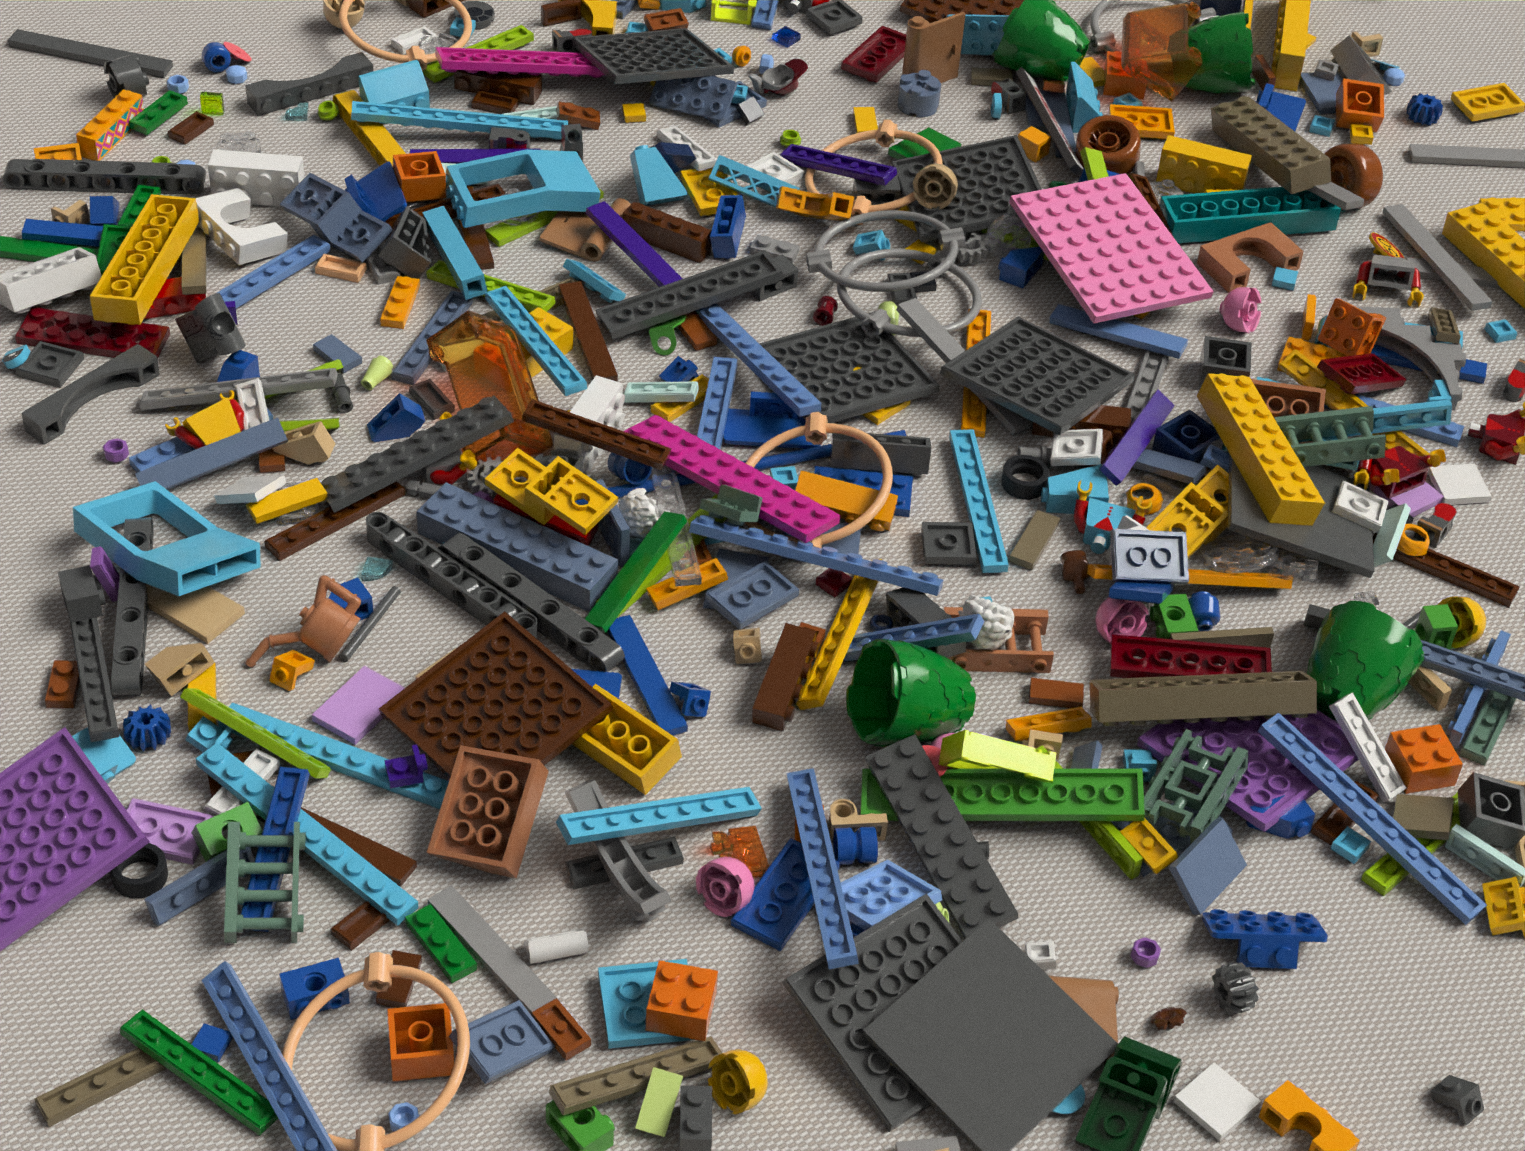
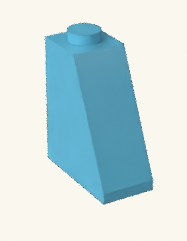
(654, 177)
(1061, 490)

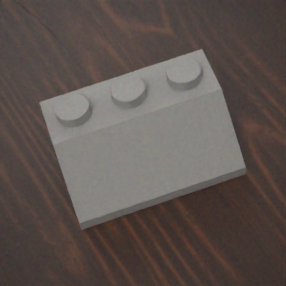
(1356, 63)

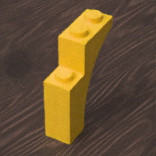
(600, 15)

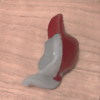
(780, 79)

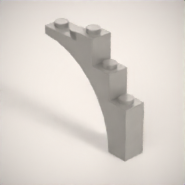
(1419, 346)
(638, 889)

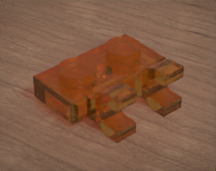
(745, 846)

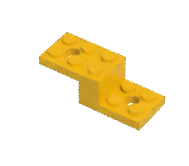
(551, 490)
(1197, 511)

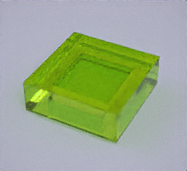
(212, 103)

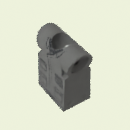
(210, 329)

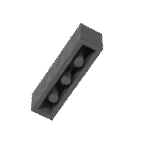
(906, 453)
(914, 607)

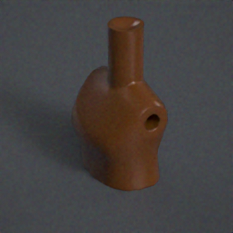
(1075, 569)

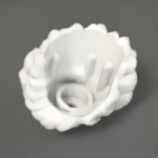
(639, 512)
(996, 625)

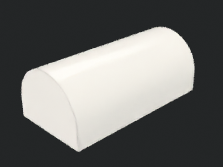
(556, 946)

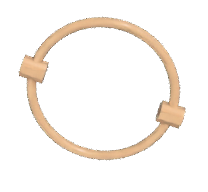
(414, 52)
(884, 136)
(816, 432)
(378, 977)

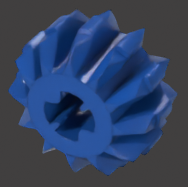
(1424, 109)
(146, 727)

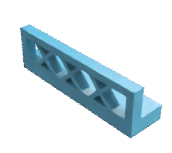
(751, 176)

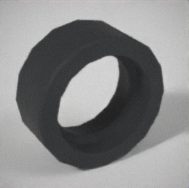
(1024, 464)
(143, 886)

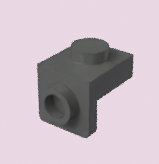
(1461, 1095)

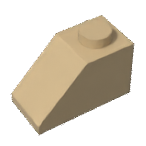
(307, 444)
(179, 665)

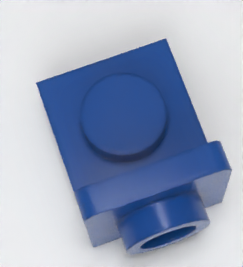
(679, 371)
(693, 696)

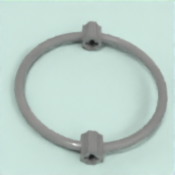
(1106, 40)
(949, 239)
(879, 320)

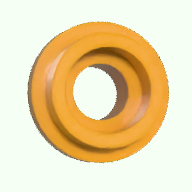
(741, 55)

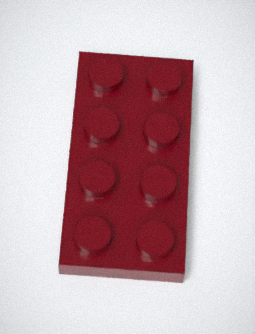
(876, 54)
(1361, 373)

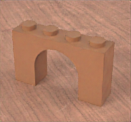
(1265, 241)

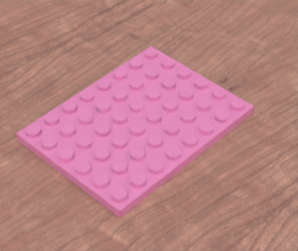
(1110, 248)

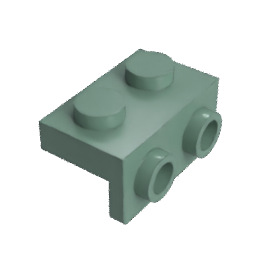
(733, 504)

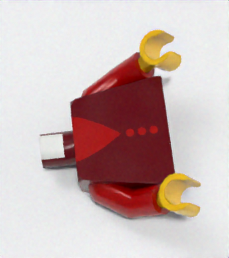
(1501, 435)
(1402, 470)

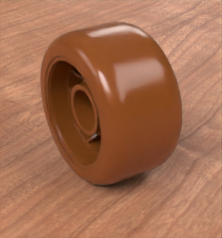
(1115, 138)
(1356, 170)

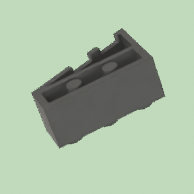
(406, 244)

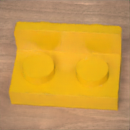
(1505, 905)

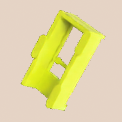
(732, 15)
(980, 751)

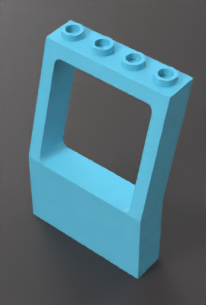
(557, 179)
(178, 567)

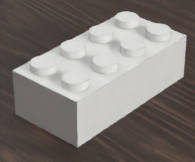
(261, 176)
(48, 280)
(600, 403)

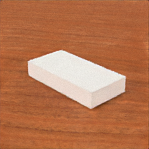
(410, 39)

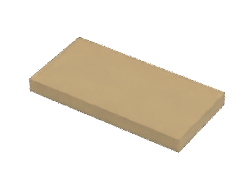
(200, 612)

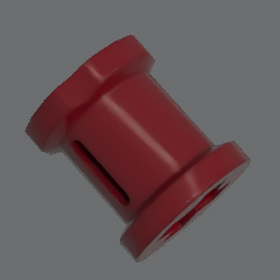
(827, 310)

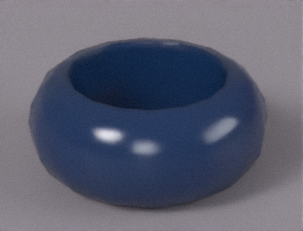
(880, 618)

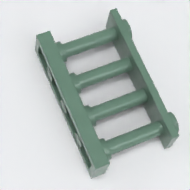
(1333, 423)
(238, 868)

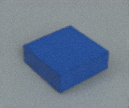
(212, 1041)

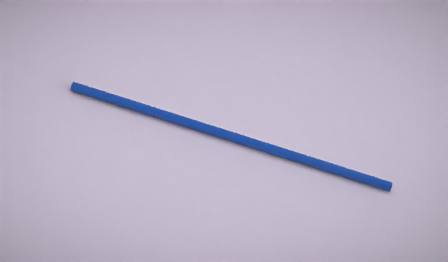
(765, 463)

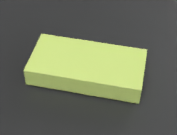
(659, 1102)

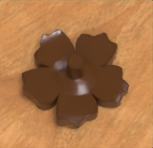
(1168, 1018)

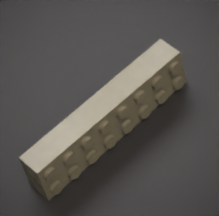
(1272, 144)
(1202, 697)

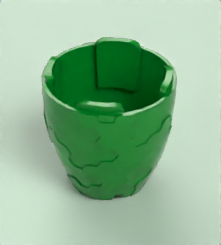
(1041, 41)
(1225, 54)
(1362, 655)
(907, 692)

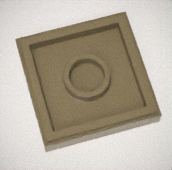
(1424, 815)

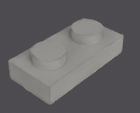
(774, 247)

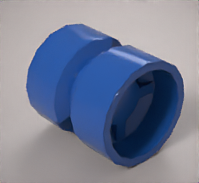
(628, 469)
(858, 845)

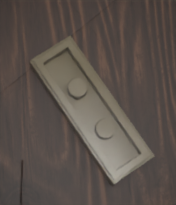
(1034, 539)

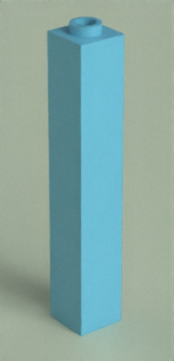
(455, 253)

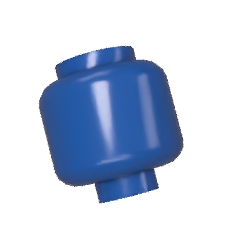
(216, 57)
(1205, 610)

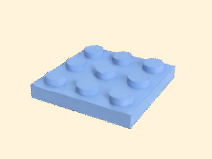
(882, 892)

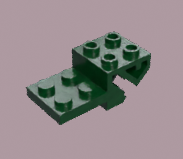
(1128, 1097)

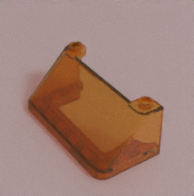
(1158, 48)
(487, 362)

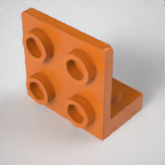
(1351, 329)

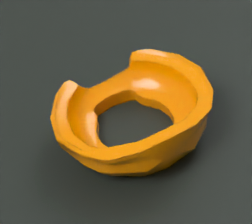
(1156, 499)
(1412, 547)

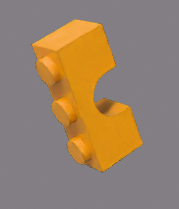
(1292, 1109)

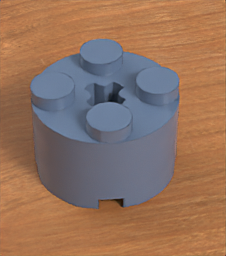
(919, 94)

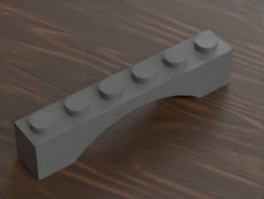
(273, 95)
(50, 416)

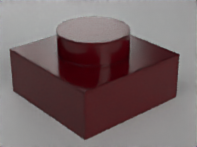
(833, 581)

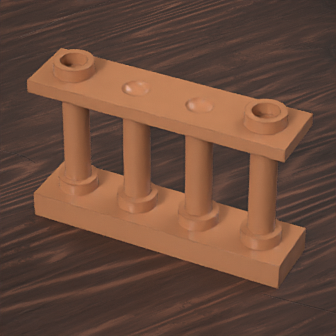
(1026, 622)

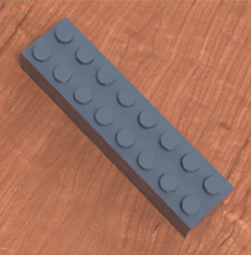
(538, 553)

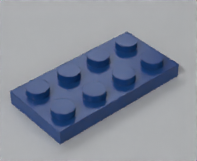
(900, 484)

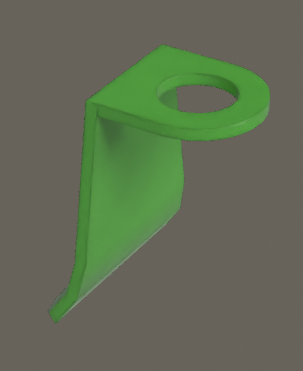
(665, 329)

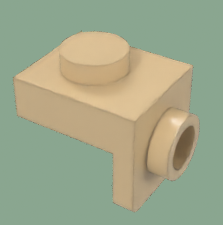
(75, 213)

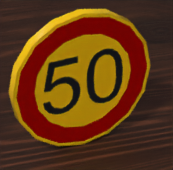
(1384, 246)

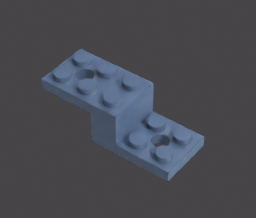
(336, 217)

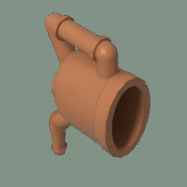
(323, 625)

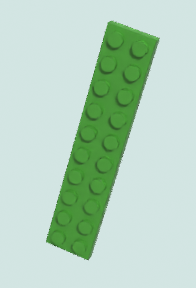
(1012, 797)

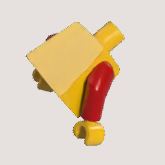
(210, 424)

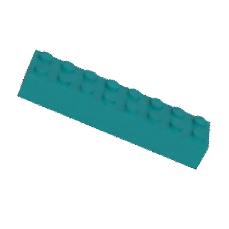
(1226, 213)

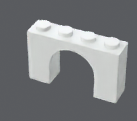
(239, 243)

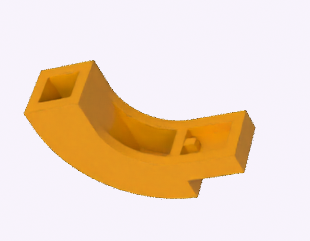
(814, 205)

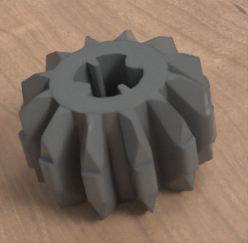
(1235, 988)

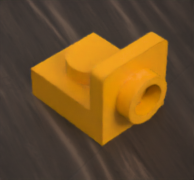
(287, 668)

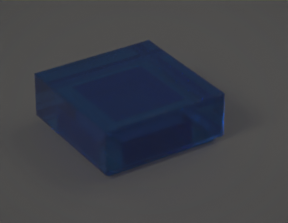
(786, 36)

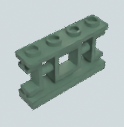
(1211, 797)

